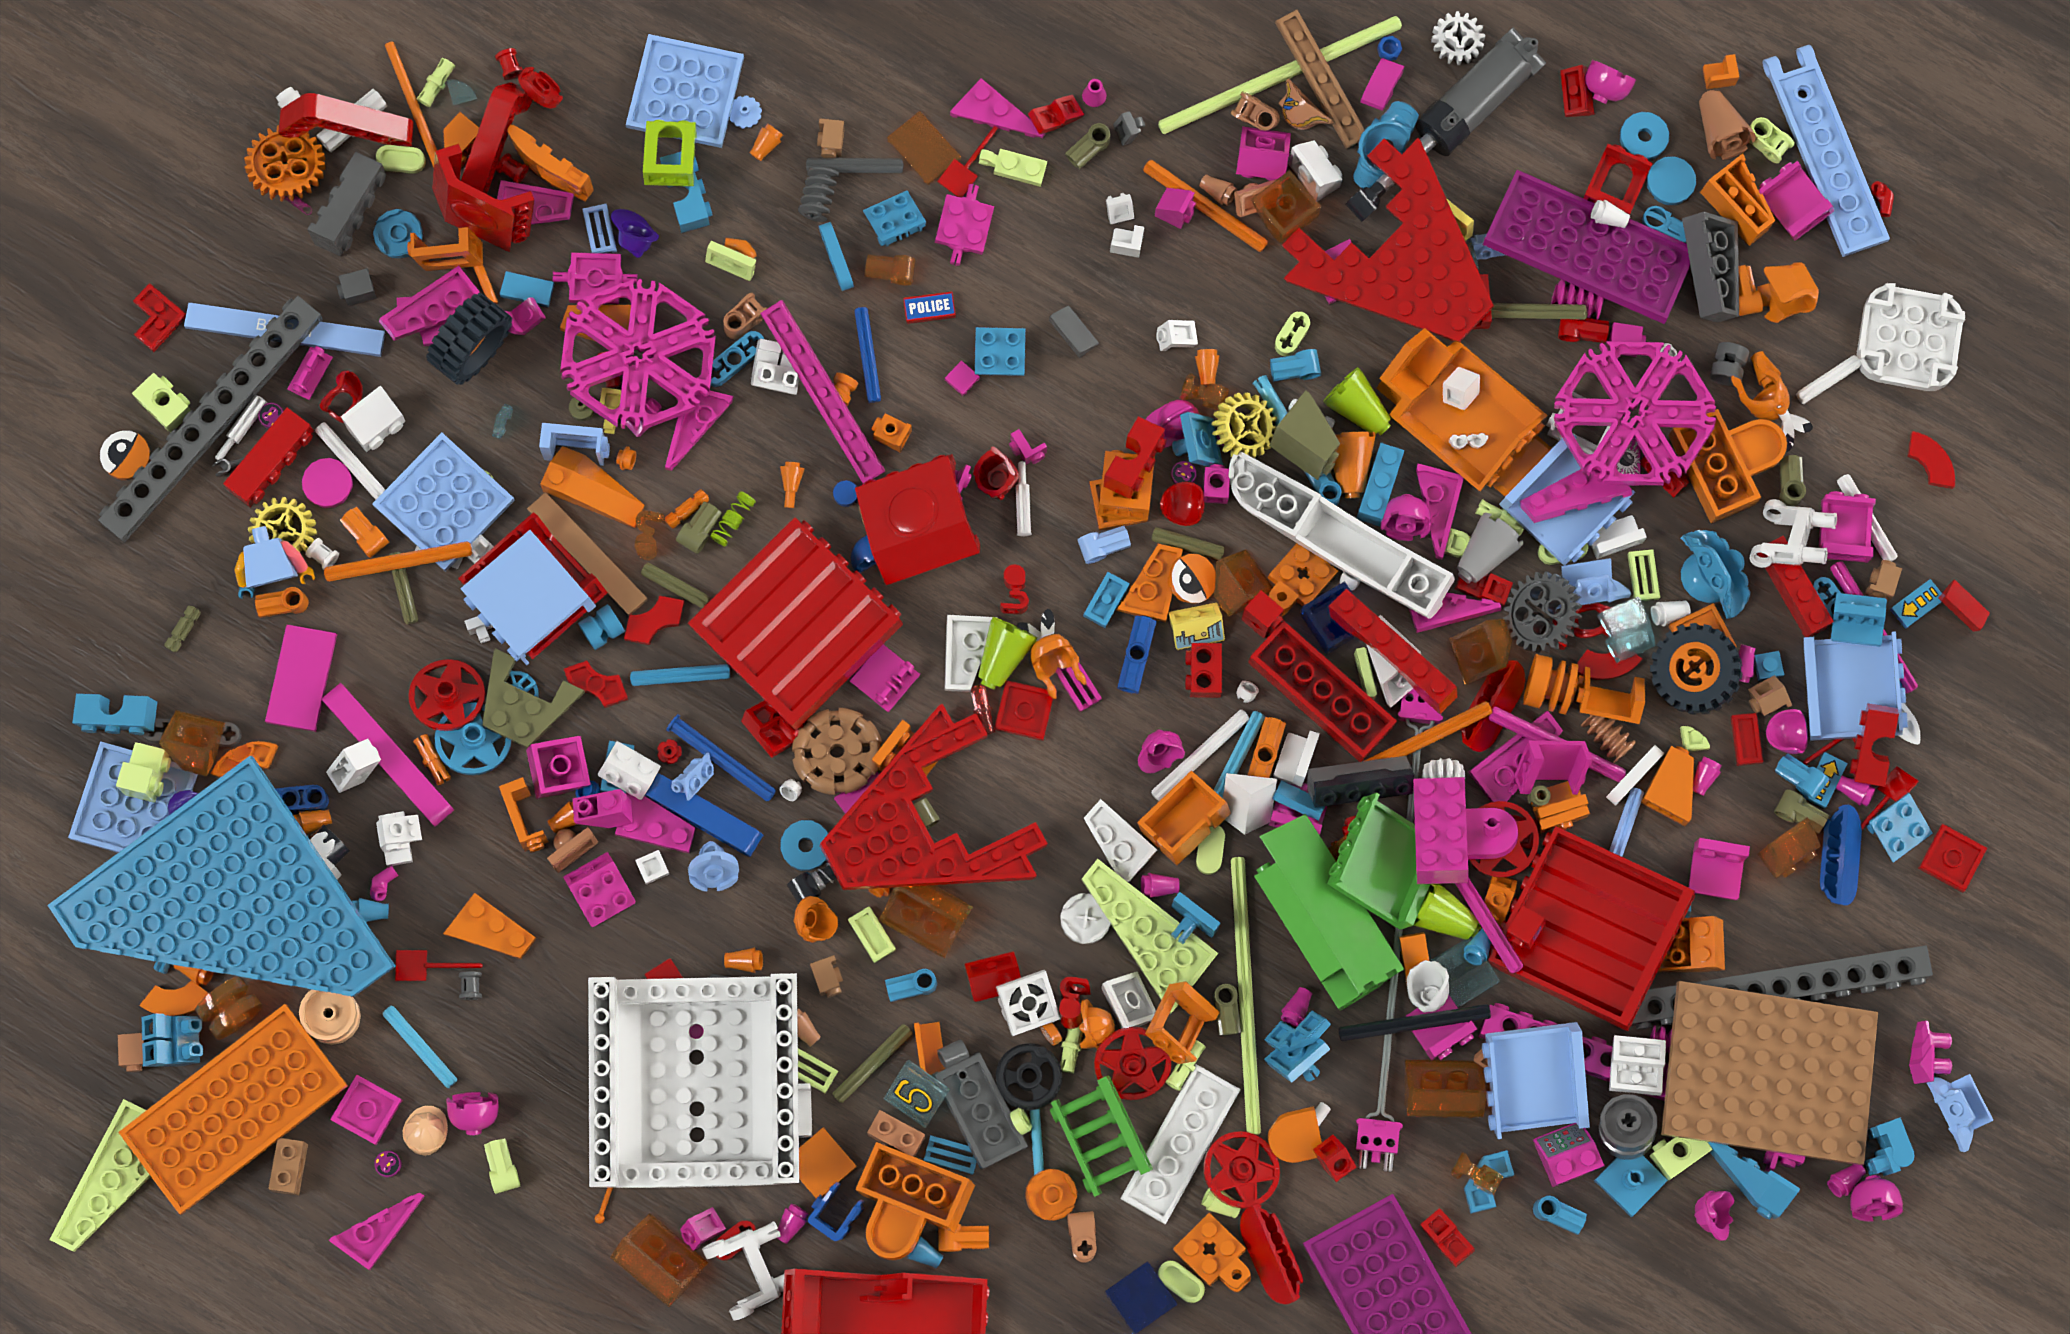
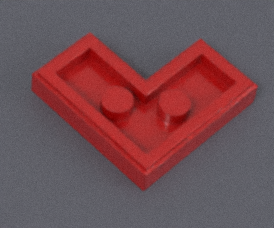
(163, 317)

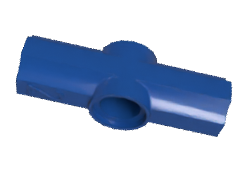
(1133, 669)

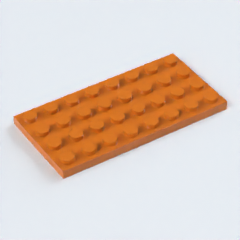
(233, 1109)

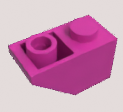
(1176, 207)
(603, 809)

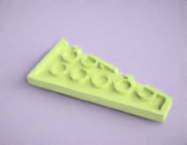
(1147, 931)
(106, 1184)

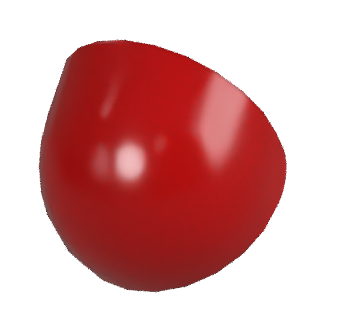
(1183, 503)

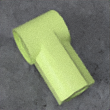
(503, 1172)

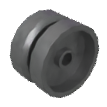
(1627, 1126)

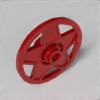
(446, 695)
(1517, 855)
(1132, 1063)
(1241, 1169)

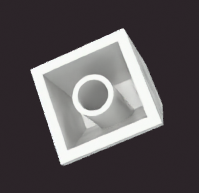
(1391, 681)

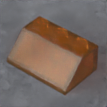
(926, 916)
(1444, 1088)
(659, 1259)

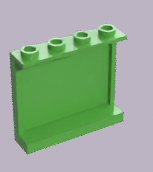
(1380, 864)

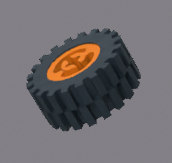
(469, 338)
(1714, 688)

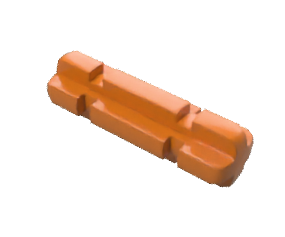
(686, 509)

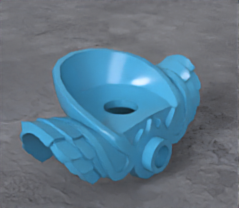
(1393, 125)
(1715, 572)

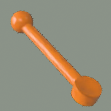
(599, 1218)

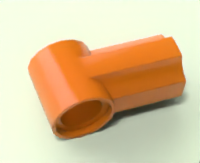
(1749, 299)
(368, 537)
(279, 602)
(964, 1238)

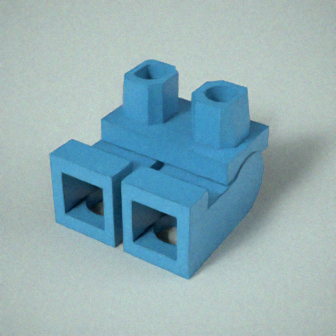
(173, 1040)
(1895, 1148)

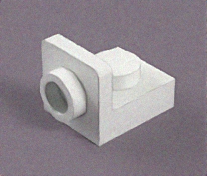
(1176, 334)

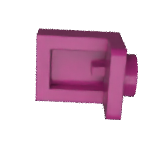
(1021, 447)

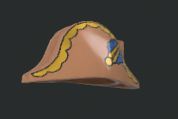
(1299, 110)

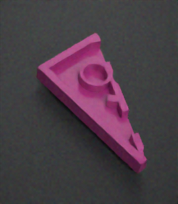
(989, 107)
(695, 424)
(1453, 610)
(369, 1239)

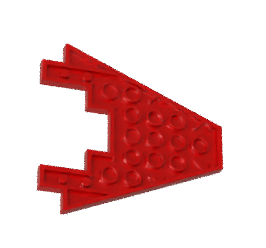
(1419, 273)

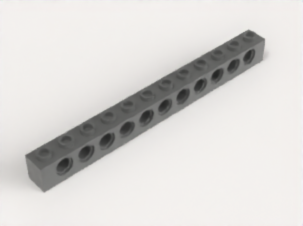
(208, 432)
(1914, 958)

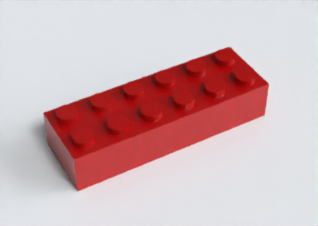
(1322, 691)

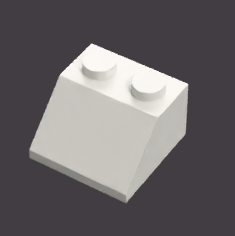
(1314, 169)
(373, 419)

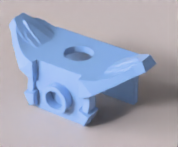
(1594, 582)
(1961, 1107)

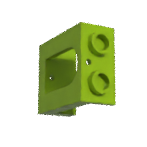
(669, 174)

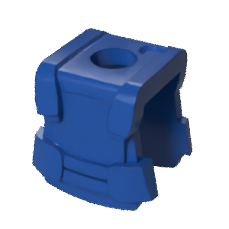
(820, 1204)

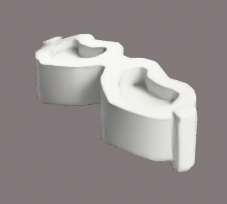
(1473, 440)

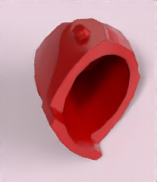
(995, 473)

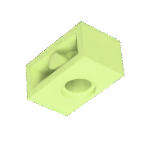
(151, 392)
(1669, 1163)

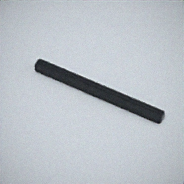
(1414, 1022)

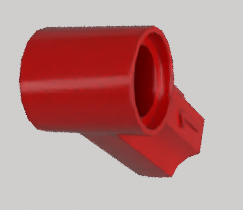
(1583, 329)

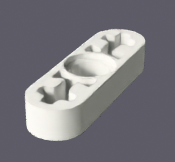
(1635, 775)

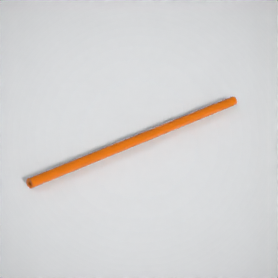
(429, 143)

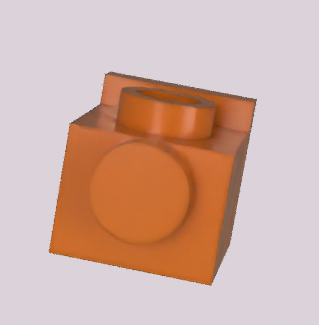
(896, 439)

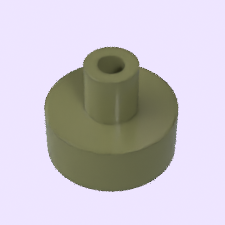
(580, 411)

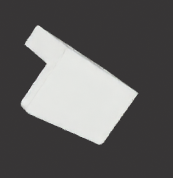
(1618, 537)
(1295, 758)

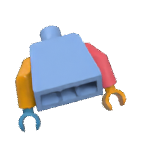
(268, 562)

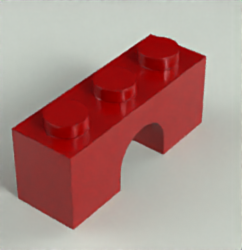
(1127, 475)
(1877, 722)

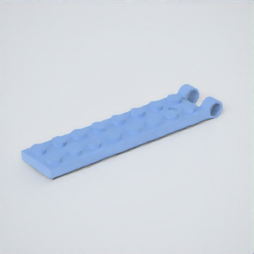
(1827, 152)

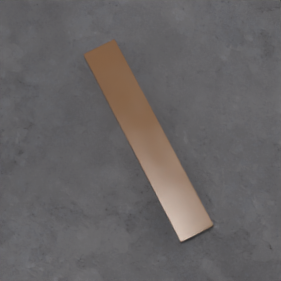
(1321, 78)
(588, 554)

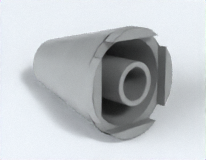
(1487, 548)

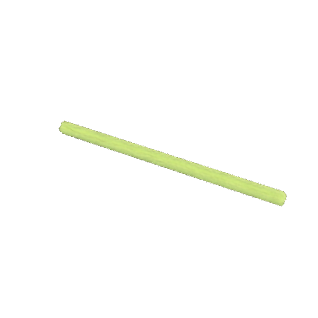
(1277, 76)
(1245, 995)

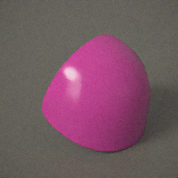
(1788, 731)

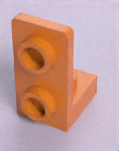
(1499, 897)

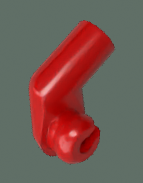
(1884, 196)

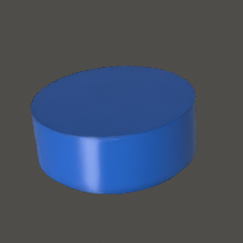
(845, 493)

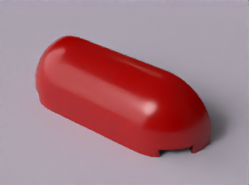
(1500, 690)
(1271, 1254)

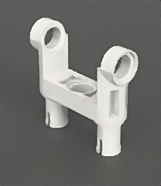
(1795, 552)
(750, 1243)

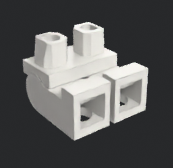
(770, 375)

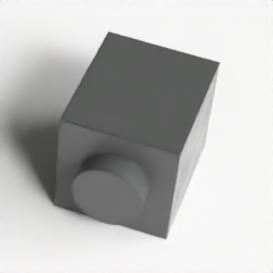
(356, 287)

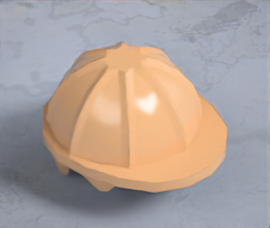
(425, 1130)

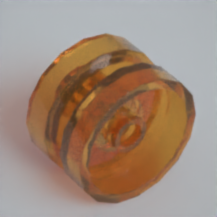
(228, 1008)

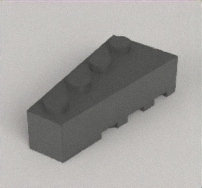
(347, 204)
(1714, 264)

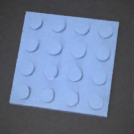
(686, 84)
(443, 499)
(111, 818)

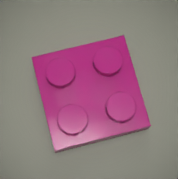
(366, 1110)

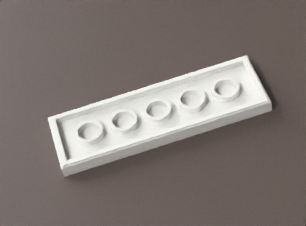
(1181, 1143)

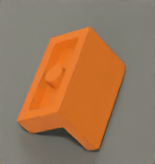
(1560, 801)
(928, 1042)

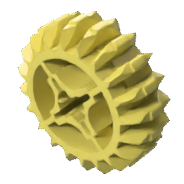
(1228, 415)
(287, 511)

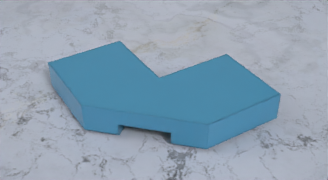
(1287, 1039)
(1478, 1199)

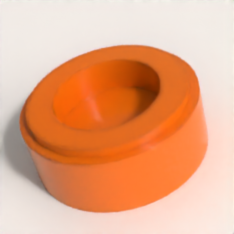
(1051, 1033)

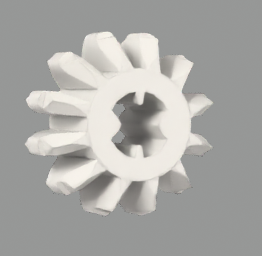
(1443, 769)

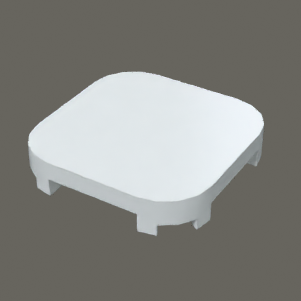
(1910, 338)

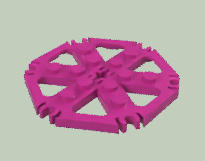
(641, 338)
(1621, 394)

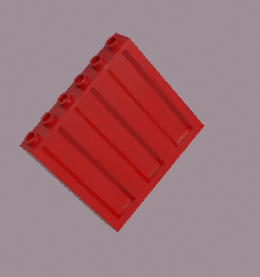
(796, 622)
(1602, 927)

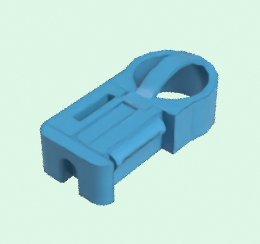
(1671, 226)

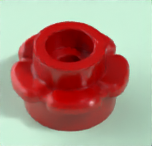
(664, 756)

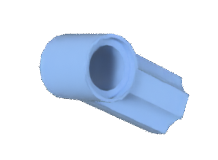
(1098, 546)

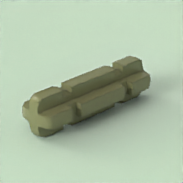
(182, 628)

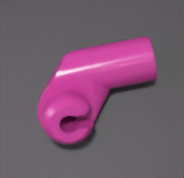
(379, 883)

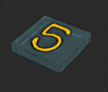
(916, 1093)

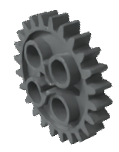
(1555, 592)

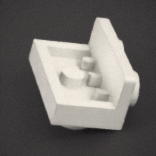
(629, 770)

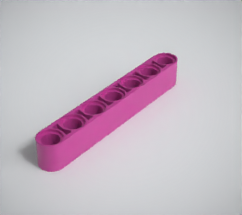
(392, 758)

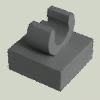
(1128, 128)

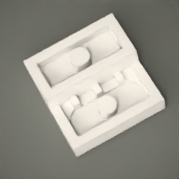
(1637, 1065)

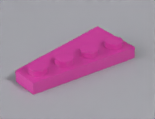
(430, 305)

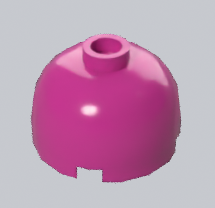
(1608, 82)
(1406, 518)
(472, 1111)
(1875, 1198)

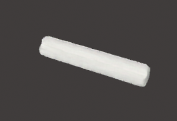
(1828, 379)

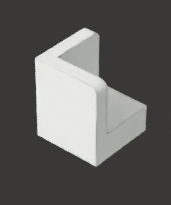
(1127, 242)
(1461, 388)

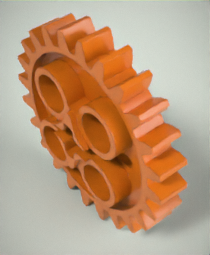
(288, 182)

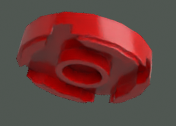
(540, 87)

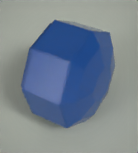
(1389, 48)

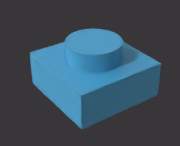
(1768, 665)

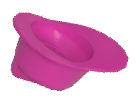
(1169, 418)

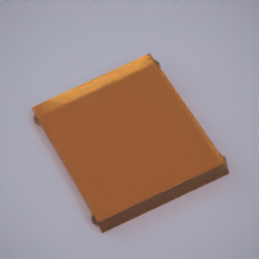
(923, 147)

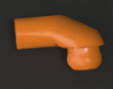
(740, 246)

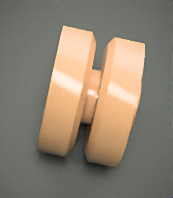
(336, 1028)

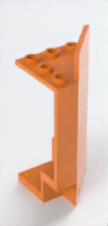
(1499, 411)

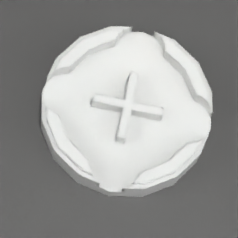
(1083, 919)

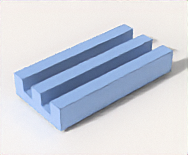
(604, 249)

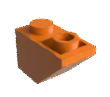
(461, 132)

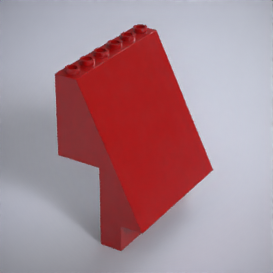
(882, 1303)

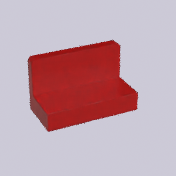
(991, 972)

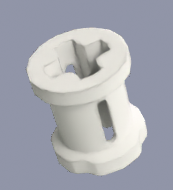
(321, 553)

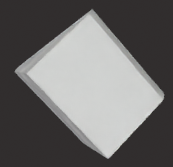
(1249, 801)
(1129, 1000)

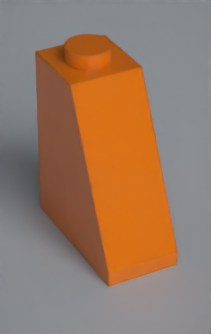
(1672, 786)

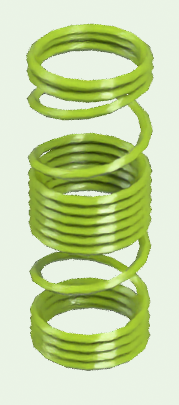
(732, 518)

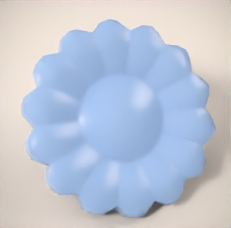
(745, 112)

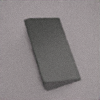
(1073, 331)

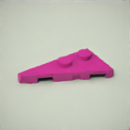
(1440, 493)

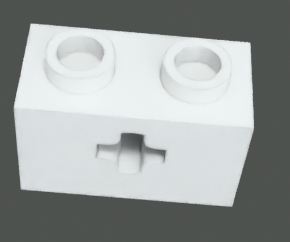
(353, 765)

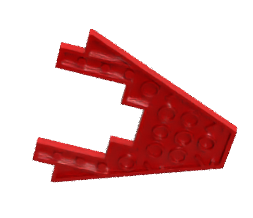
(886, 842)

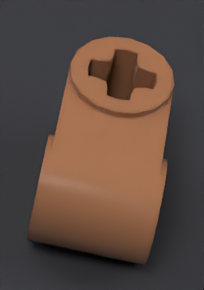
(1251, 110)
(746, 313)
(1082, 1231)

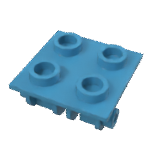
(894, 218)
(1000, 351)
(1900, 827)

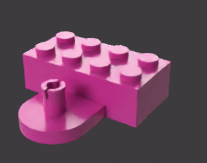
(1452, 834)

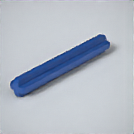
(867, 355)

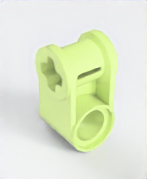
(1770, 140)

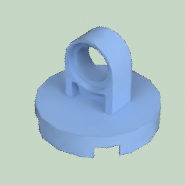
(713, 868)

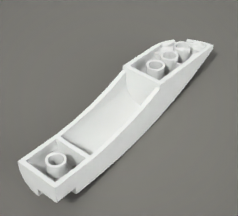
(1338, 536)

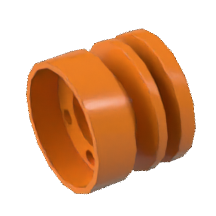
(1551, 684)

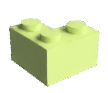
(144, 773)

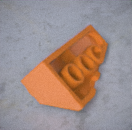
(585, 484)

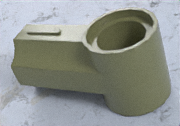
(1087, 147)
(1791, 479)
(695, 534)
(1794, 808)
(1228, 1016)

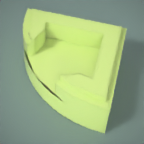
(1693, 740)

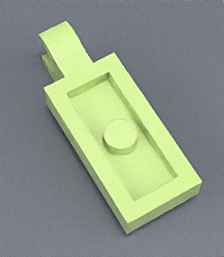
(1015, 166)

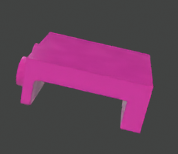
(1853, 530)

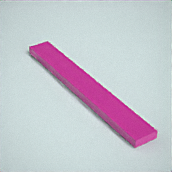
(822, 391)

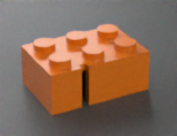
(1184, 817)

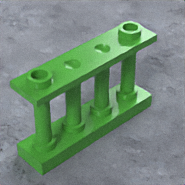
(1127, 1137)

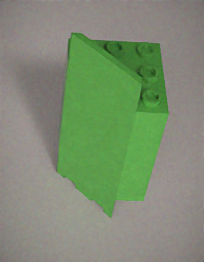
(1326, 925)

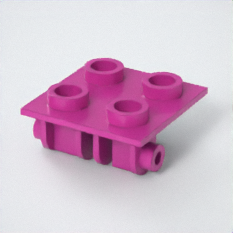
(885, 677)

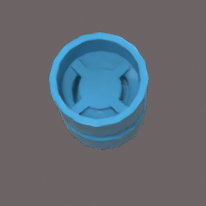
(601, 627)

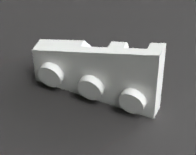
(964, 650)
(1120, 842)

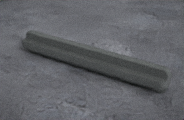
(858, 165)

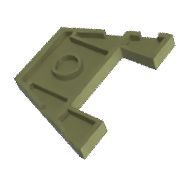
(517, 713)

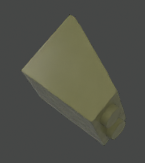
(1307, 438)

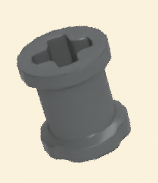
(470, 985)

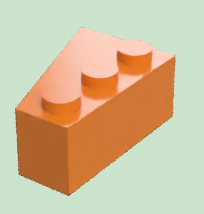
(1738, 199)

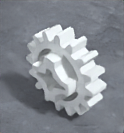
(1448, 41)

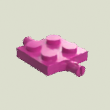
(964, 224)
(592, 274)

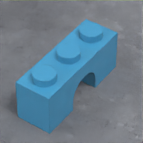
(692, 210)
(1380, 484)
(135, 715)

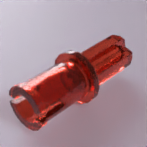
(982, 707)

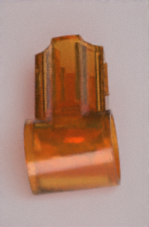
(897, 269)

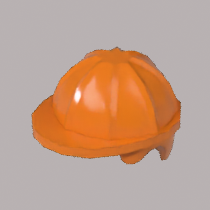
(815, 920)
(1096, 1025)

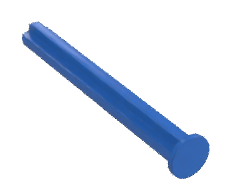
(721, 758)

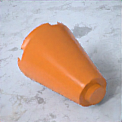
(1353, 462)

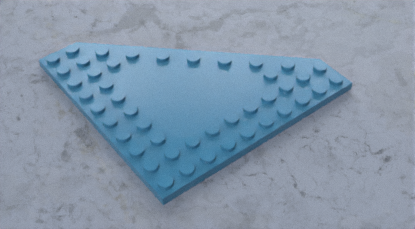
(228, 892)

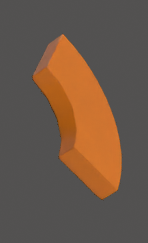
(261, 751)
(174, 1002)

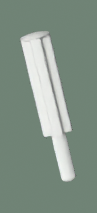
(242, 425)
(1023, 503)

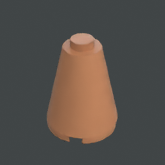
(1723, 126)

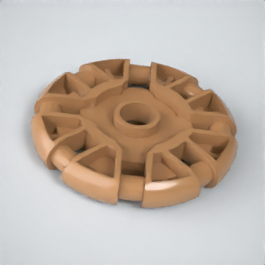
(834, 737)

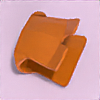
(1789, 291)

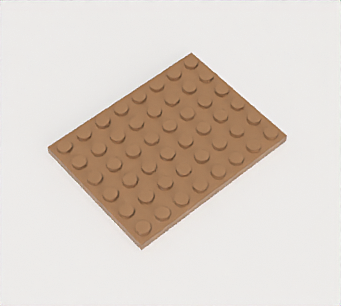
(1770, 1073)

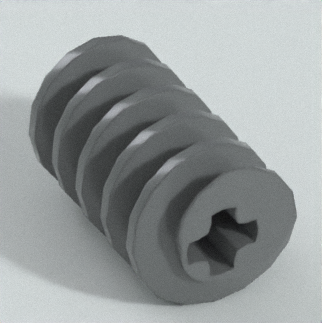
(815, 193)

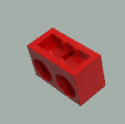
(1211, 670)

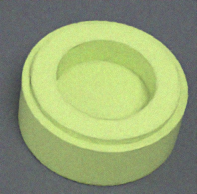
(1021, 1121)

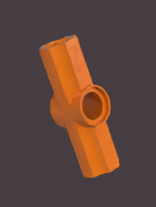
(1268, 741)

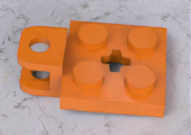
(1290, 587)
(1223, 1263)

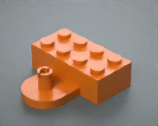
(1728, 461)
(908, 1197)

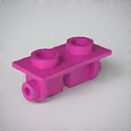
(310, 372)

